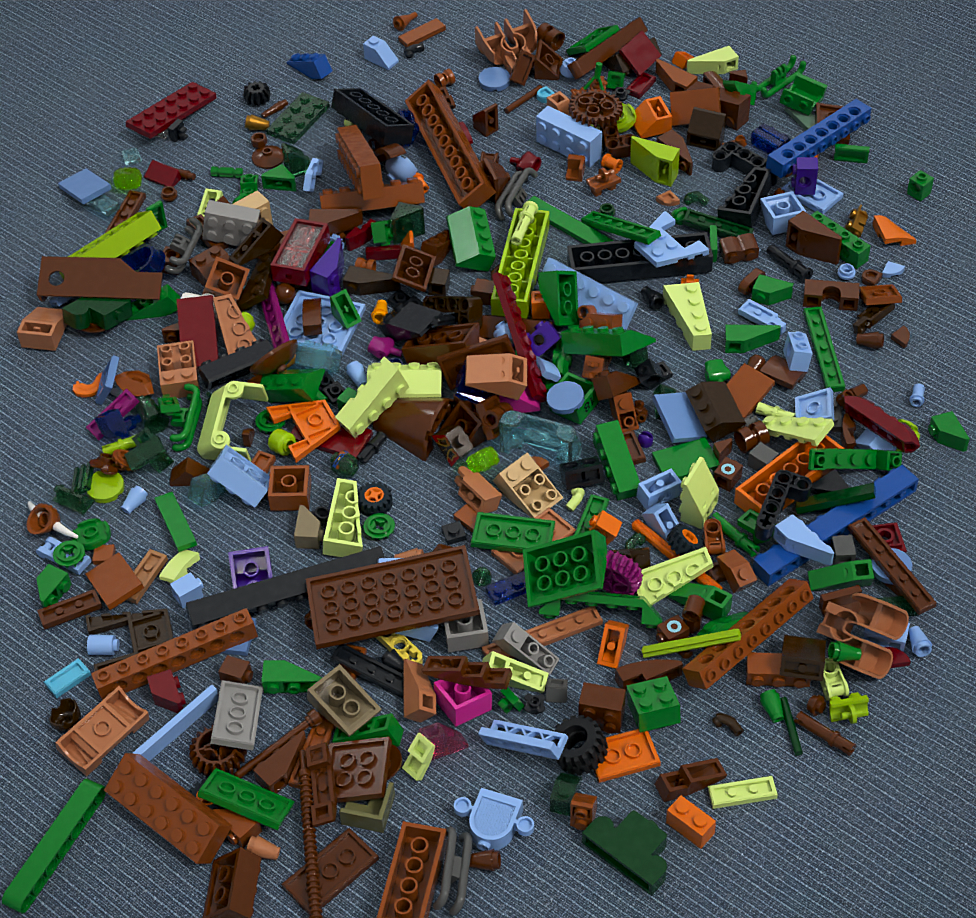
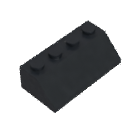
(234, 365)

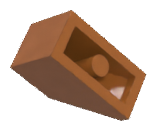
(736, 570)

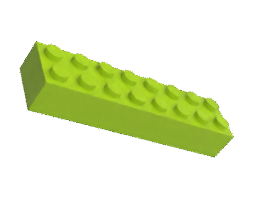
(522, 261)

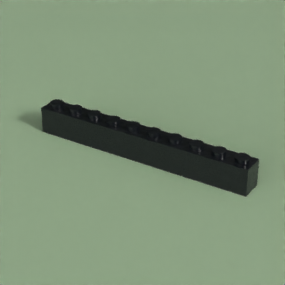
(273, 591)

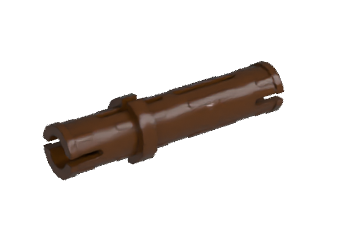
(832, 737)

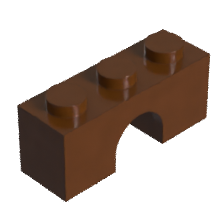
(843, 292)

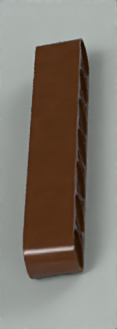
(606, 48)

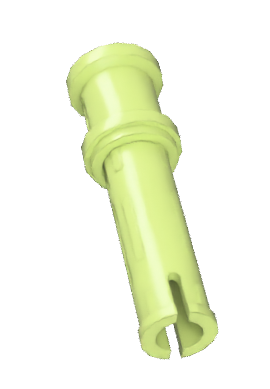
(525, 218)

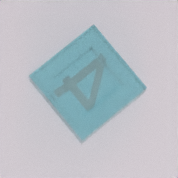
(131, 156)

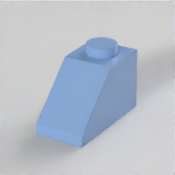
(379, 53)
(660, 519)

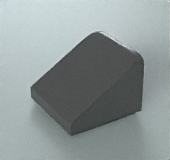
(556, 690)

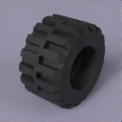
(589, 754)

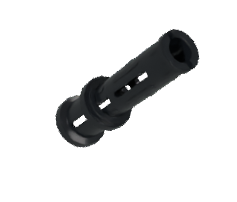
(795, 266)

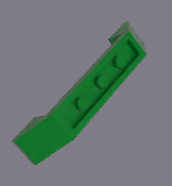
(853, 459)
(650, 616)

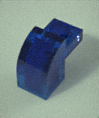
(114, 425)

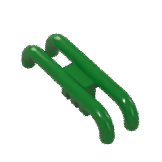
(778, 78)
(187, 419)

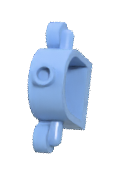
(494, 819)

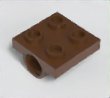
(490, 413)

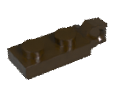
(871, 316)

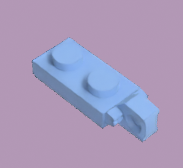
(760, 315)

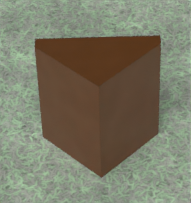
(547, 62)
(469, 422)

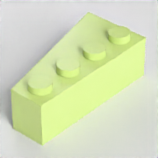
(689, 311)
(372, 398)

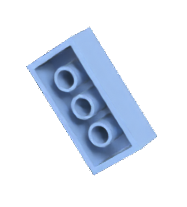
(567, 136)

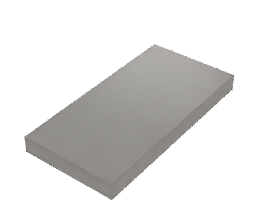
(237, 715)

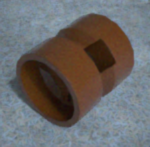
(550, 36)
(750, 436)

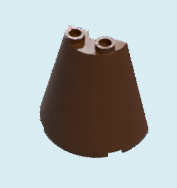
(413, 422)

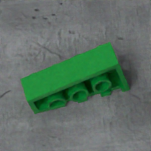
(616, 459)

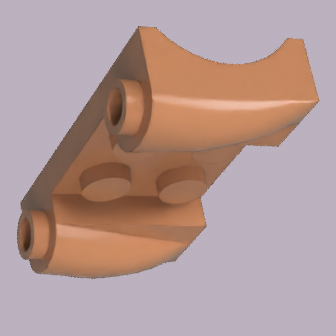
(101, 731)

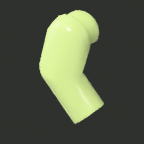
(578, 494)

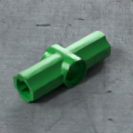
(561, 360)

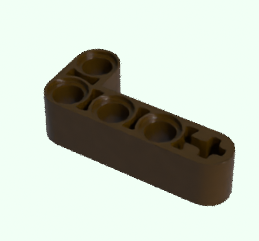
(467, 307)

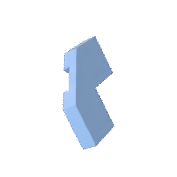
(313, 170)

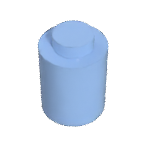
(102, 645)

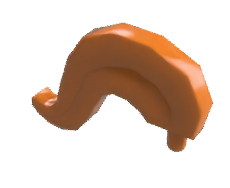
(85, 390)

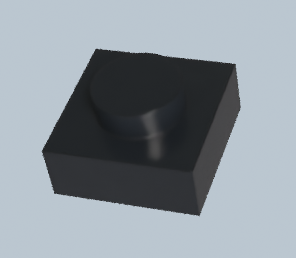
(453, 533)

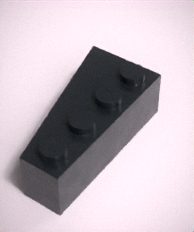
(745, 203)

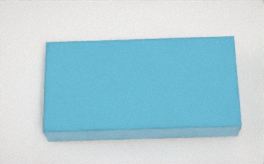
(67, 678)

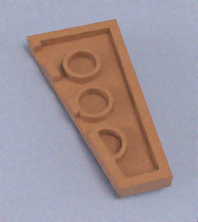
(232, 324)

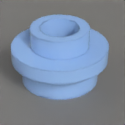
(846, 271)

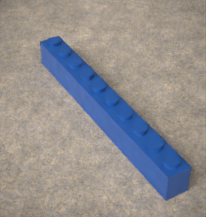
(889, 491)

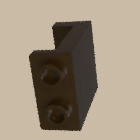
(803, 657)

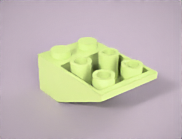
(698, 495)

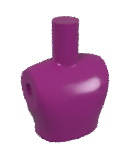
(382, 347)

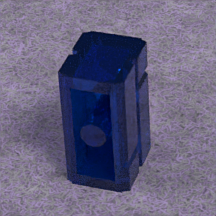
(768, 138)

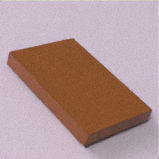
(684, 102)
(749, 388)
(114, 581)

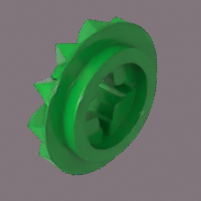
(262, 424)
(380, 520)
(69, 547)

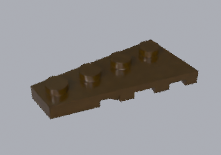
(259, 283)

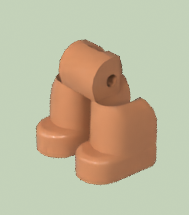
(499, 51)
(873, 615)

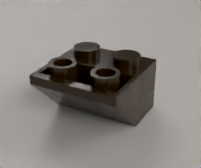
(706, 129)

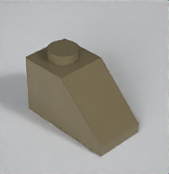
(307, 530)

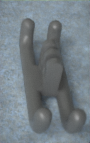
(514, 193)
(184, 246)
(455, 869)

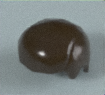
(65, 715)

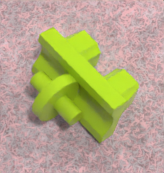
(848, 708)

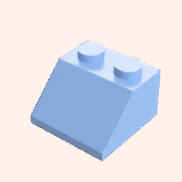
(780, 209)

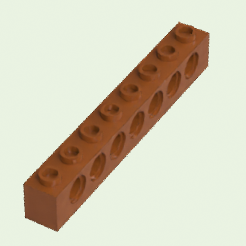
(754, 629)
(176, 653)

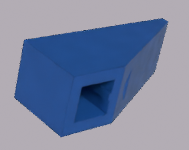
(312, 65)

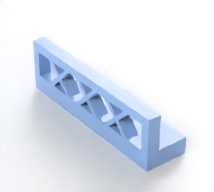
(524, 743)

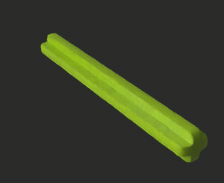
(691, 643)

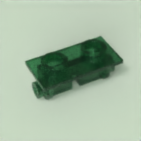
(73, 501)

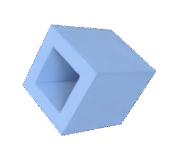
(187, 589)

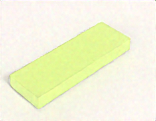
(742, 792)

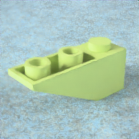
(720, 61)

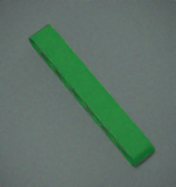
(54, 846)

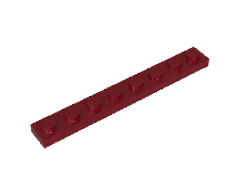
(519, 335)

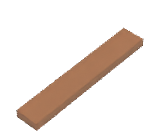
(557, 629)

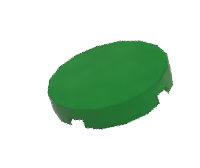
(92, 533)

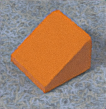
(680, 59)
(408, 240)

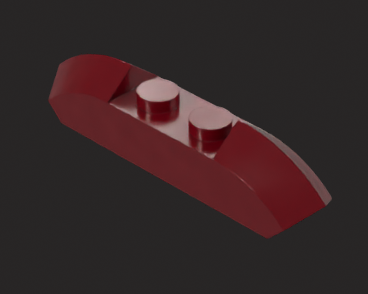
(881, 423)

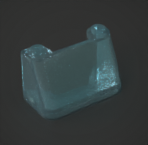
(523, 428)

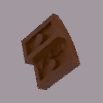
(778, 370)

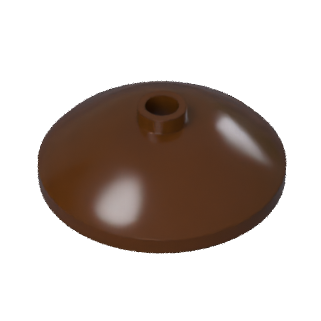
(276, 359)

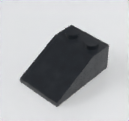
(407, 321)

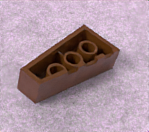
(732, 104)

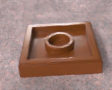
(880, 294)

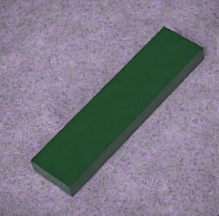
(724, 228)
(837, 498)

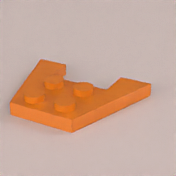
(313, 421)

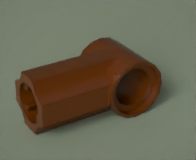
(693, 612)

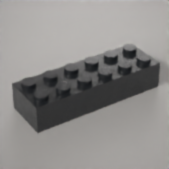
(372, 116)

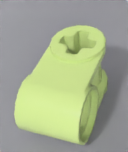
(834, 682)

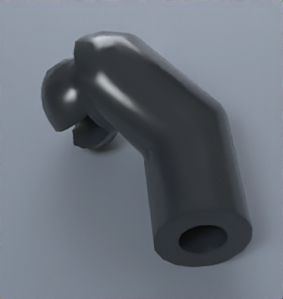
(413, 48)

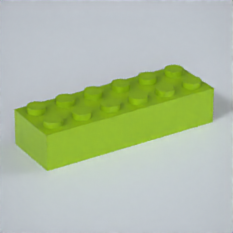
(121, 237)

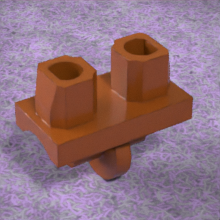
(602, 181)

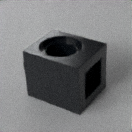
(650, 374)

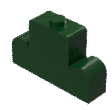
(99, 311)
(630, 848)

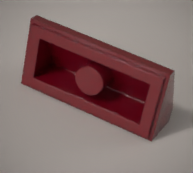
(162, 174)
(383, 252)

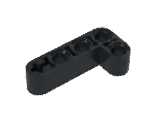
(738, 157)
(784, 486)

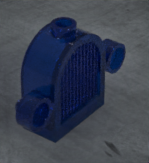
(145, 259)

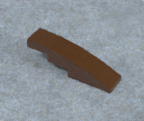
(461, 671)

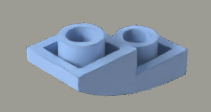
(548, 369)

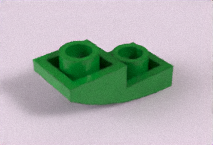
(249, 183)

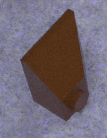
(497, 175)

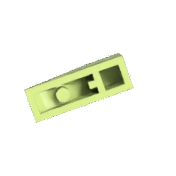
(523, 675)

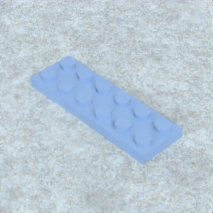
(593, 293)

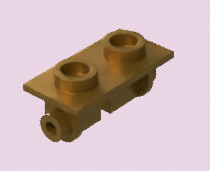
(857, 221)

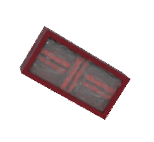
(300, 251)

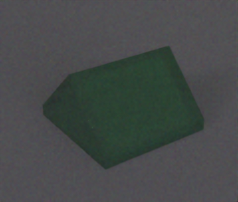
(407, 218)

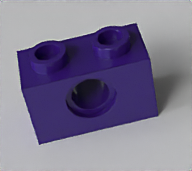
(805, 175)
(549, 334)

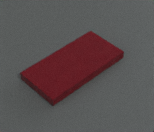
(198, 324)
(341, 441)

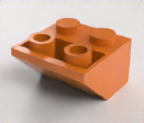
(652, 118)

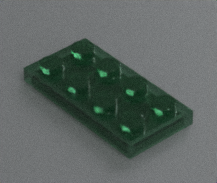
(298, 118)

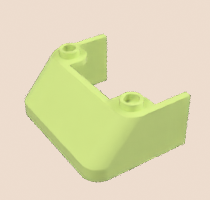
(212, 435)

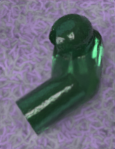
(695, 196)
(635, 539)

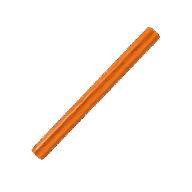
(662, 545)

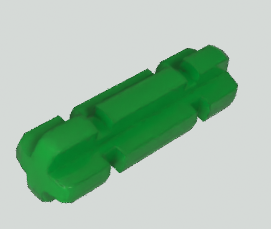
(226, 172)

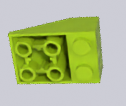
(655, 160)

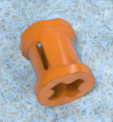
(611, 163)

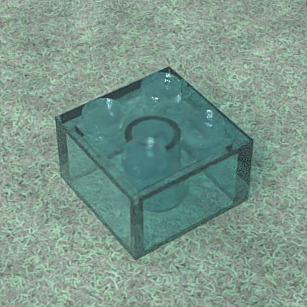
(314, 356)

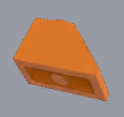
(612, 643)

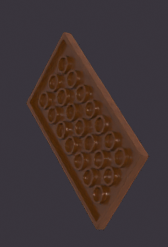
(391, 597)

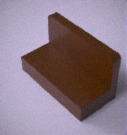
(841, 598)

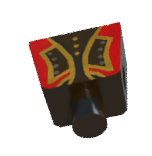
(453, 443)

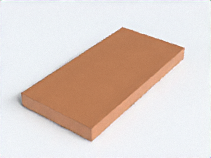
(514, 560)

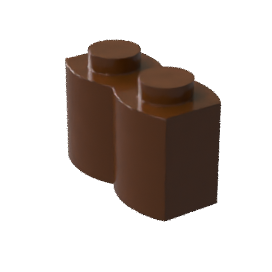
(738, 248)

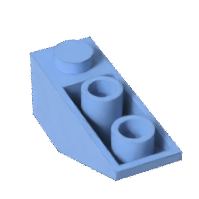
(799, 539)

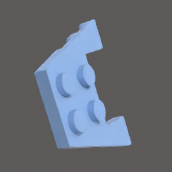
(666, 249)

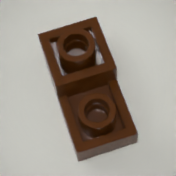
(847, 432)

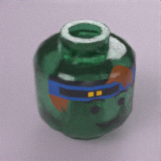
(344, 464)

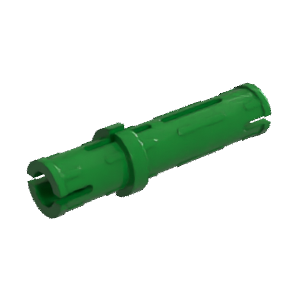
(740, 539)

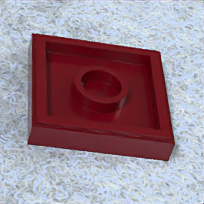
(639, 53)

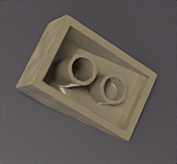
(342, 701)

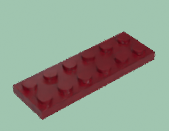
(168, 110)

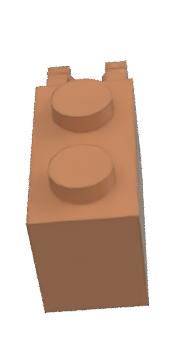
(477, 491)

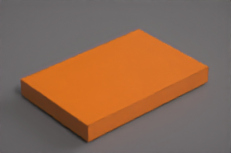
(627, 755)

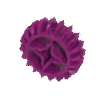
(621, 574)

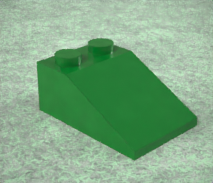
(560, 296)

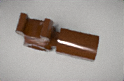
(859, 390)

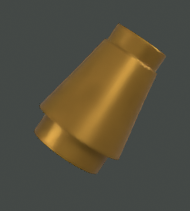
(256, 123)

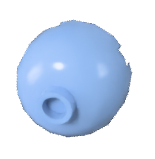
(400, 168)

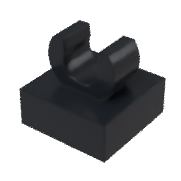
(177, 131)

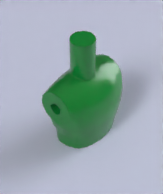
(716, 371)

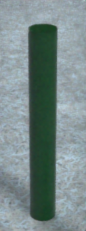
(791, 727)

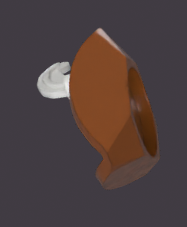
(135, 381)

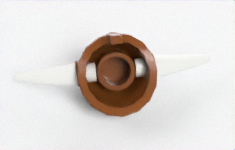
(46, 519)

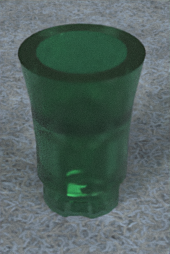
(151, 415)

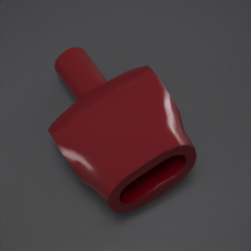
(527, 160)

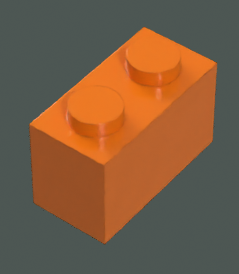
(690, 821)

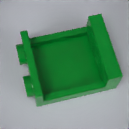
(803, 94)

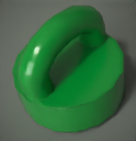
(679, 214)

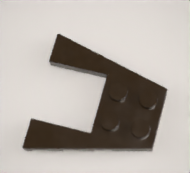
(145, 628)

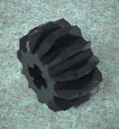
(256, 93)

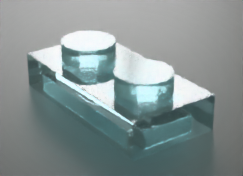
(104, 205)

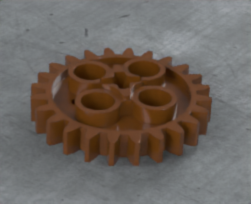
(595, 108)

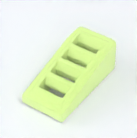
(208, 194)

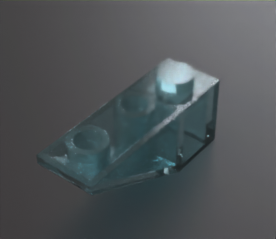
(204, 490)

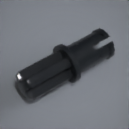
(372, 447)

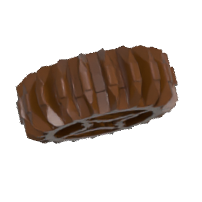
(205, 755)

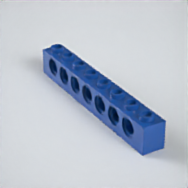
(819, 137)

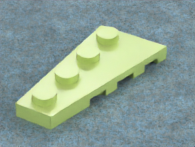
(800, 428)
(673, 574)

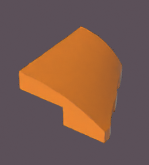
(891, 232)

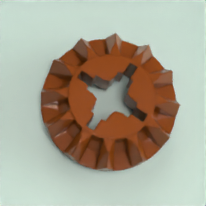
(120, 460)

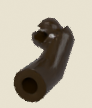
(728, 720)

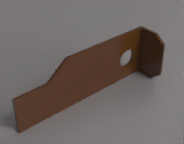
(97, 279)

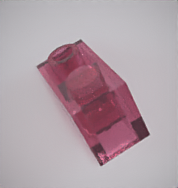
(444, 738)

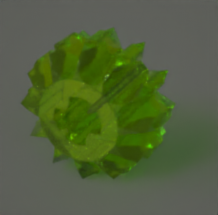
(127, 178)
(483, 460)

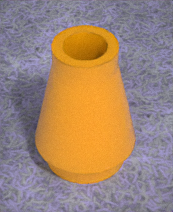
(379, 311)

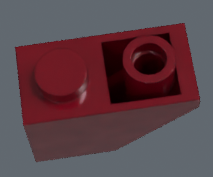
(165, 692)

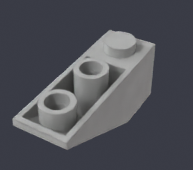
(524, 647)

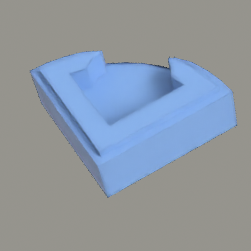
(892, 269)

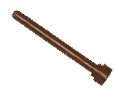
(312, 719)

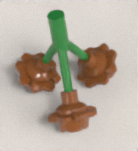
(596, 82)

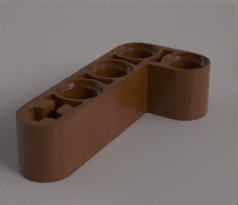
(616, 145)

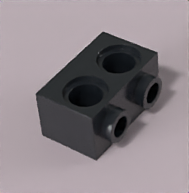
(581, 472)

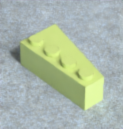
(343, 524)

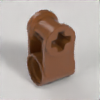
(713, 540)

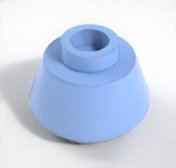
(564, 69)

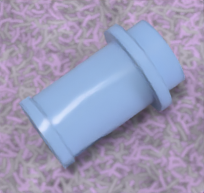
(917, 398)

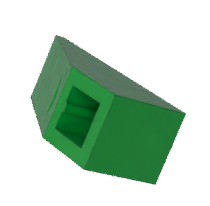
(156, 308)
(749, 337)
(842, 575)
(717, 601)
(285, 677)

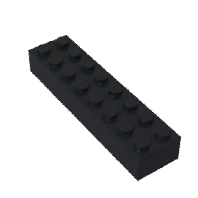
(622, 262)

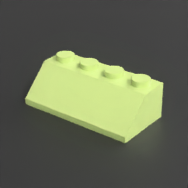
(422, 379)

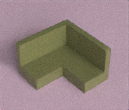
(370, 816)

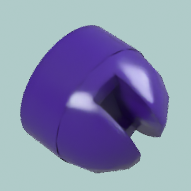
(645, 439)

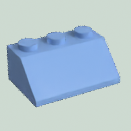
(239, 476)

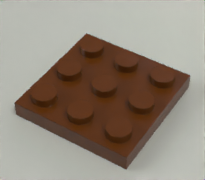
(360, 768)

